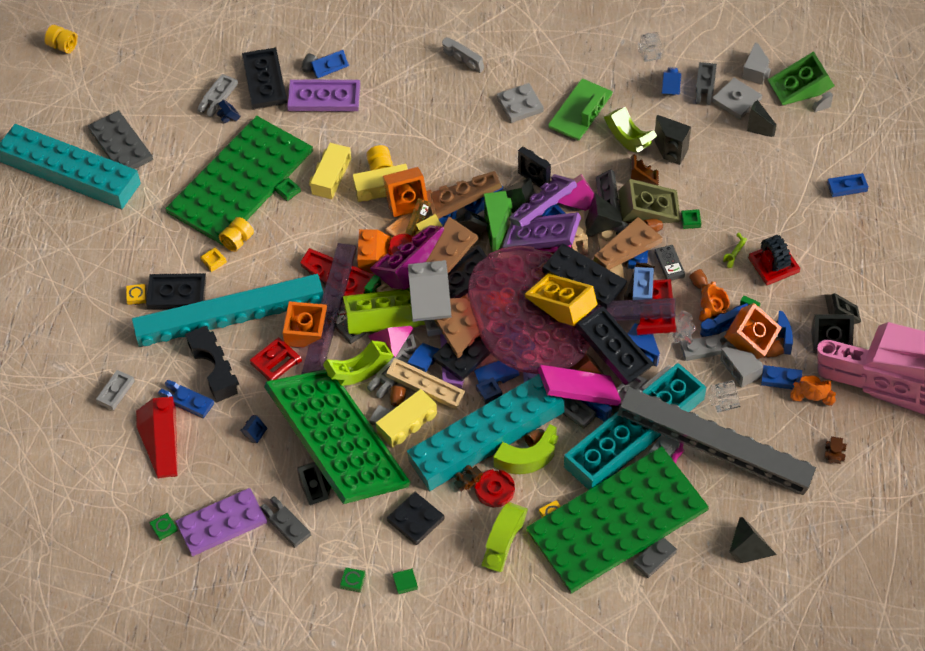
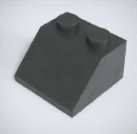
(672, 139)

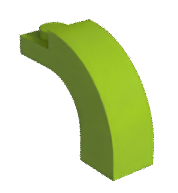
(627, 132)
(360, 367)
(527, 460)
(502, 534)

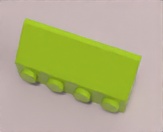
(379, 311)

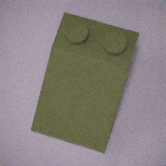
(648, 202)

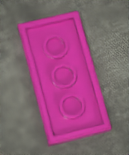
(579, 385)

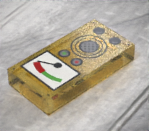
(418, 215)

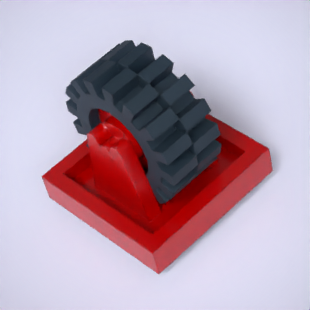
(774, 260)

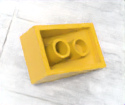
(563, 298)

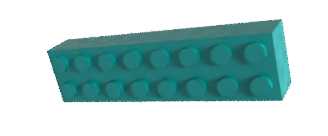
(69, 166)
(483, 432)
(622, 440)

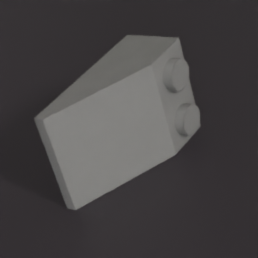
(429, 290)

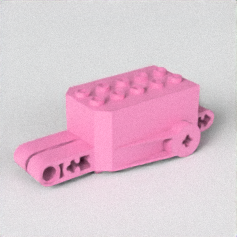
(888, 370)

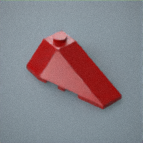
(159, 434)

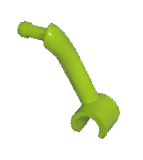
(731, 257)

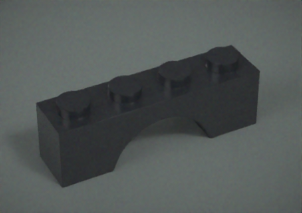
(203, 346)

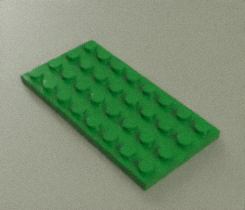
(239, 178)
(337, 436)
(617, 519)

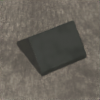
(832, 327)

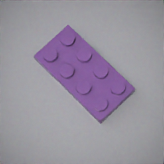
(324, 95)
(544, 231)
(221, 522)

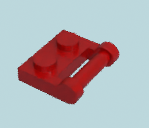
(271, 356)

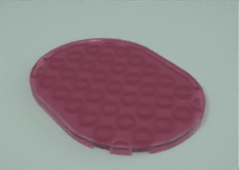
(510, 323)

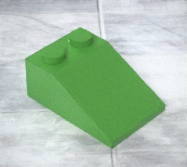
(801, 80)
(497, 213)

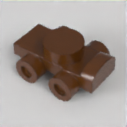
(835, 448)
(469, 479)

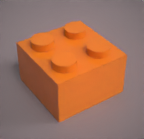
(404, 190)
(753, 331)

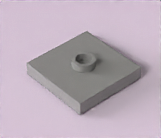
(736, 98)

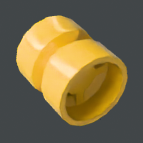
(61, 38)
(379, 157)
(237, 232)

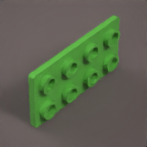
(580, 109)

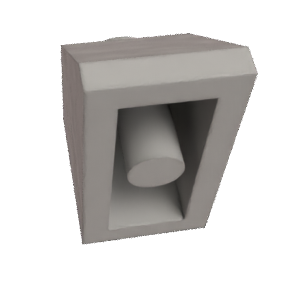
(756, 66)
(742, 365)

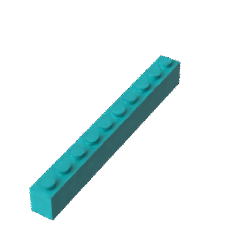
(226, 310)

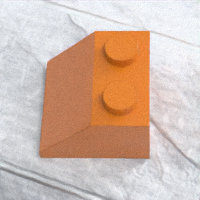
(371, 247)
(303, 323)

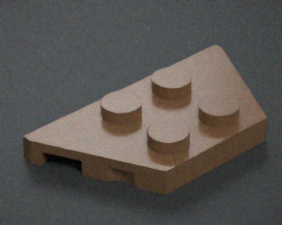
(461, 328)

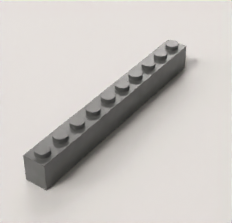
(717, 440)

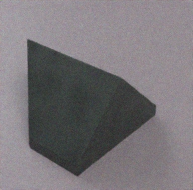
(760, 121)
(520, 193)
(601, 216)
(473, 222)
(839, 305)
(313, 483)
(748, 543)

